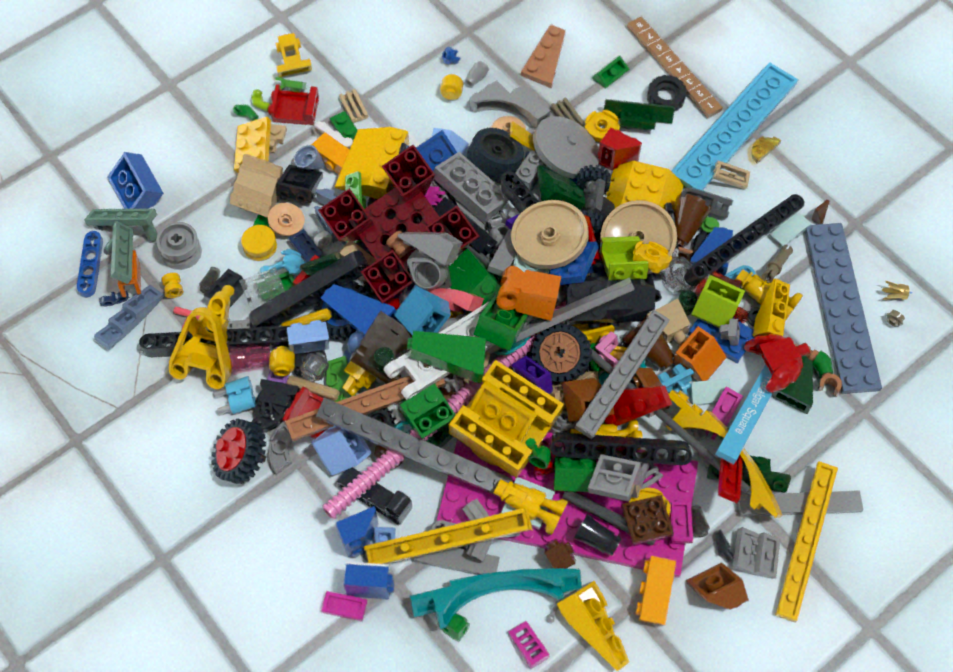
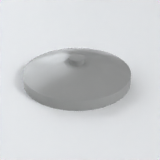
(565, 146)

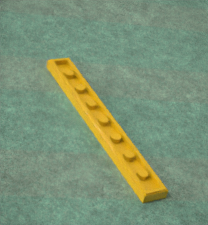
(806, 542)

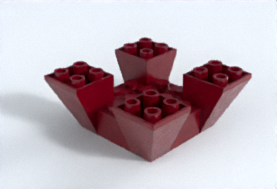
(352, 222)

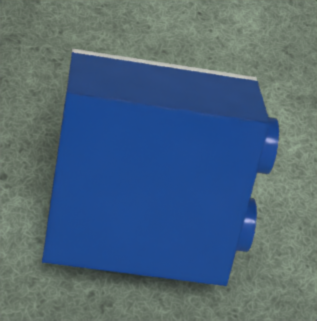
(368, 580)

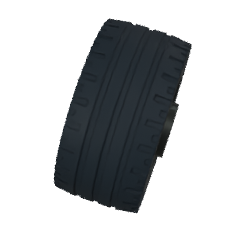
(495, 152)

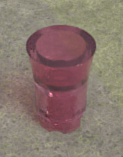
(249, 357)

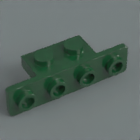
(640, 114)
(775, 480)

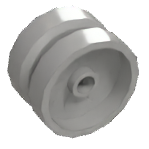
(179, 245)

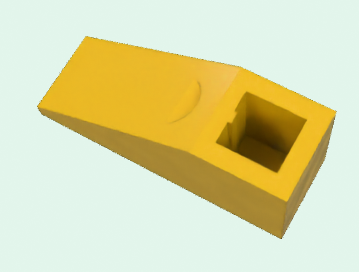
(773, 310)

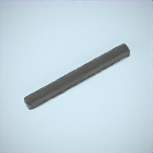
(598, 511)

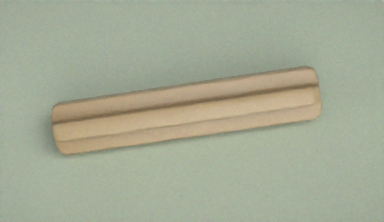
(316, 388)

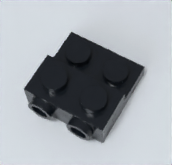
(298, 184)

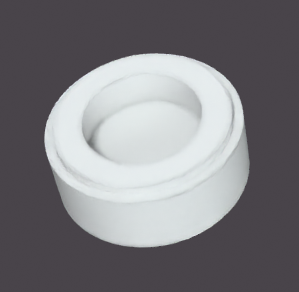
(323, 239)

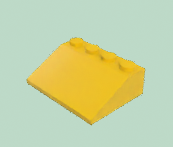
(368, 153)

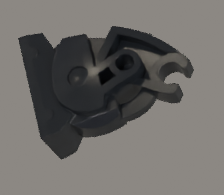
(274, 401)

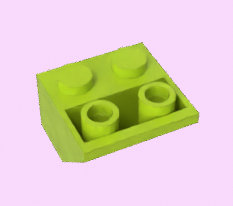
(717, 302)

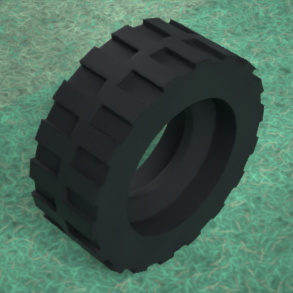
(667, 82)

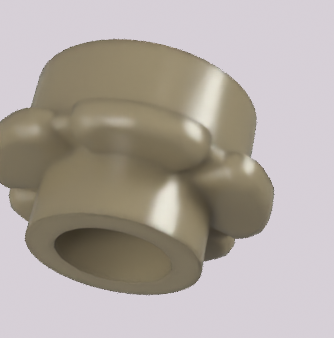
(895, 318)

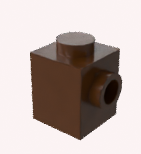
(560, 554)

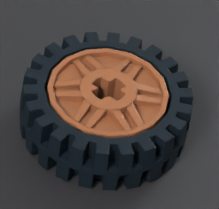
(576, 354)

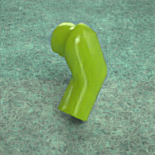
(257, 100)

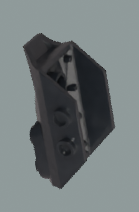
(625, 308)

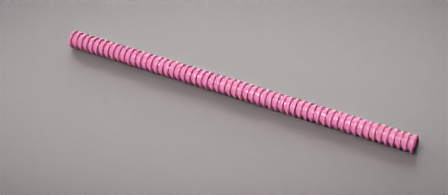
(392, 458)

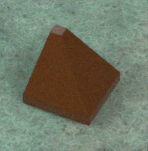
(820, 212)

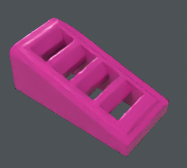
(536, 660)

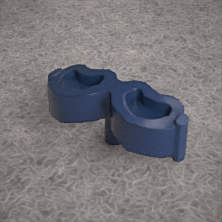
(113, 299)

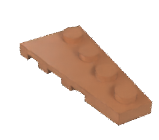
(544, 60)

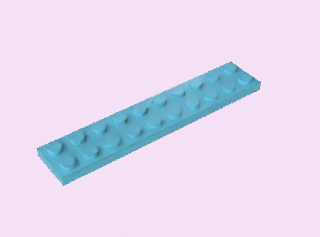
(735, 126)

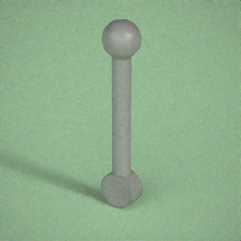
(550, 618)

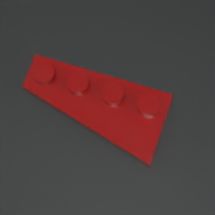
(637, 403)

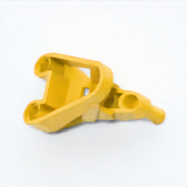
(203, 355)

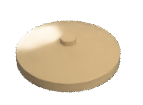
(642, 220)
(549, 234)

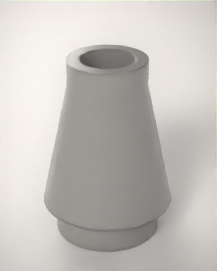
(477, 72)

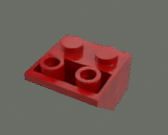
(618, 149)

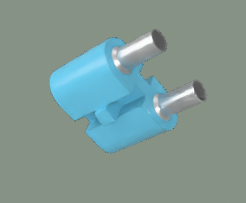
(240, 396)

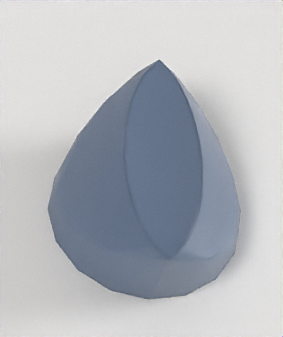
(308, 158)

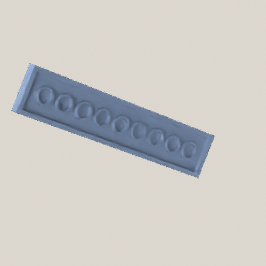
(842, 309)

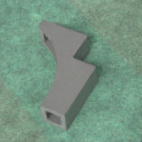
(518, 102)

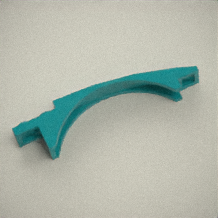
(451, 599)

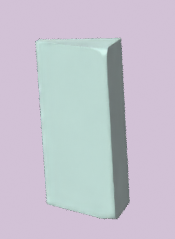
(708, 391)

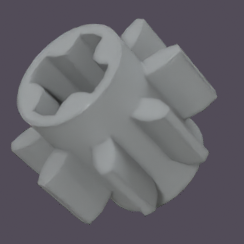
(453, 382)

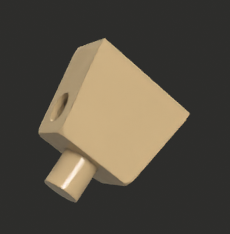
(678, 323)

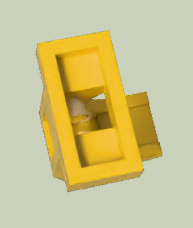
(292, 64)

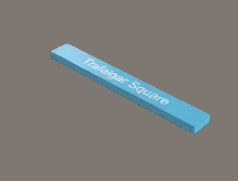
(746, 419)

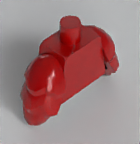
(780, 357)

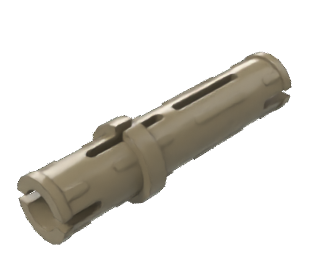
(775, 266)

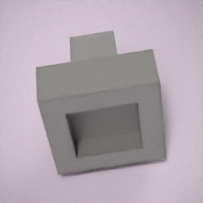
(731, 331)

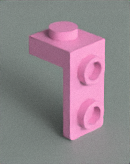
(606, 346)

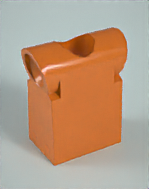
(529, 292)

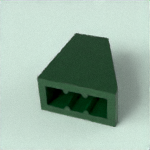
(800, 393)

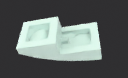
(790, 229)

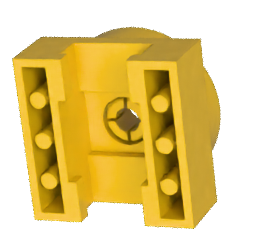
(491, 445)

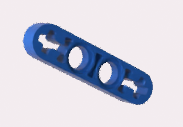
(89, 263)

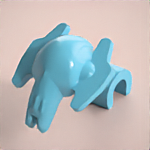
(291, 262)

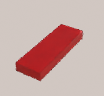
(730, 479)

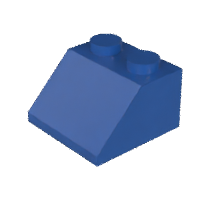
(357, 531)

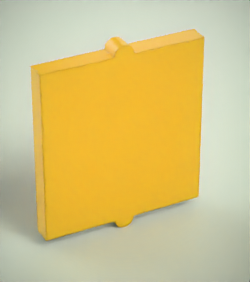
(522, 135)

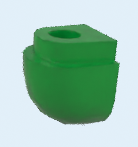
(457, 627)

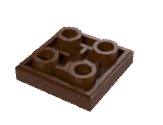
(647, 520)

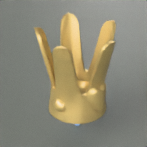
(897, 290)

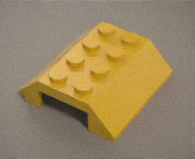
(643, 182)

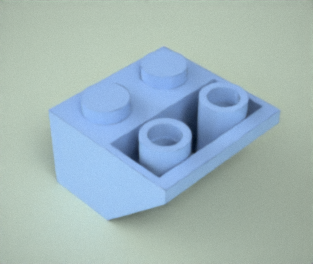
(340, 449)

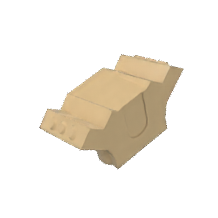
(256, 185)

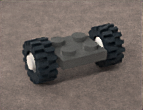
(595, 184)

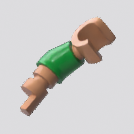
(824, 369)

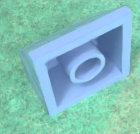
(308, 337)

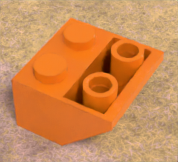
(700, 354)

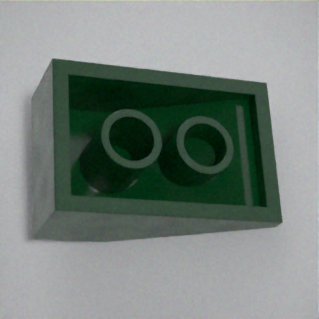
(557, 187)

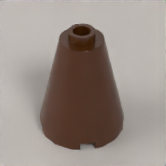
(689, 216)
(660, 353)

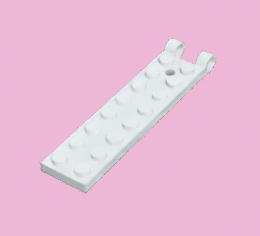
(425, 377)

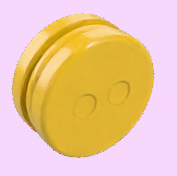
(259, 242)

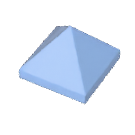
(384, 534)

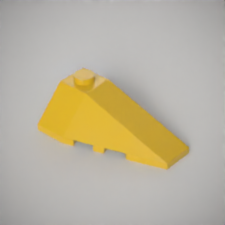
(588, 616)

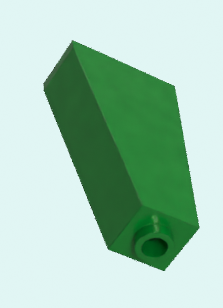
(450, 352)

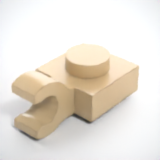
(277, 136)

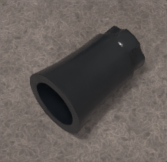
(597, 536)

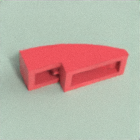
(458, 299)

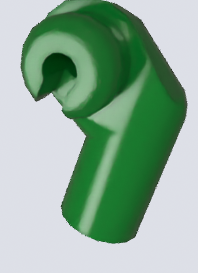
(245, 110)

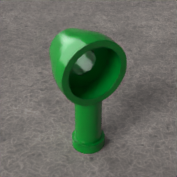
(540, 455)

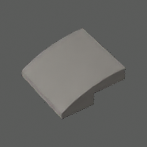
(756, 553)

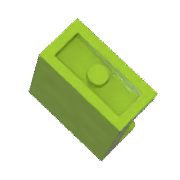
(618, 256)

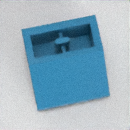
(423, 311)

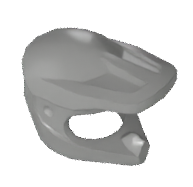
(425, 271)

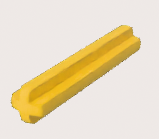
(321, 315)

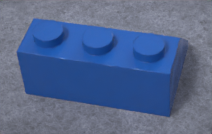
(134, 182)

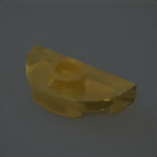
(763, 147)

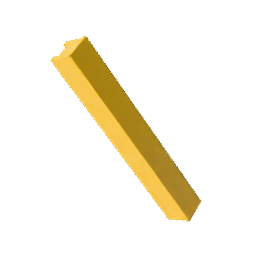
(449, 537)

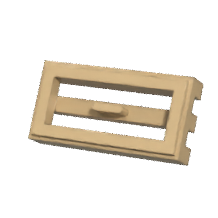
(349, 96)
(729, 177)

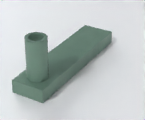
(129, 217)
(122, 250)

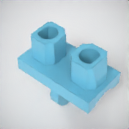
(679, 381)

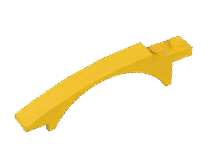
(692, 418)

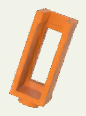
(136, 276)

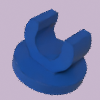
(449, 56)

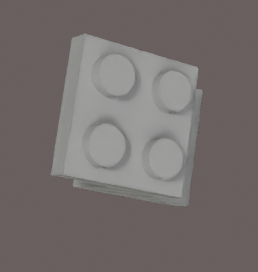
(618, 478)

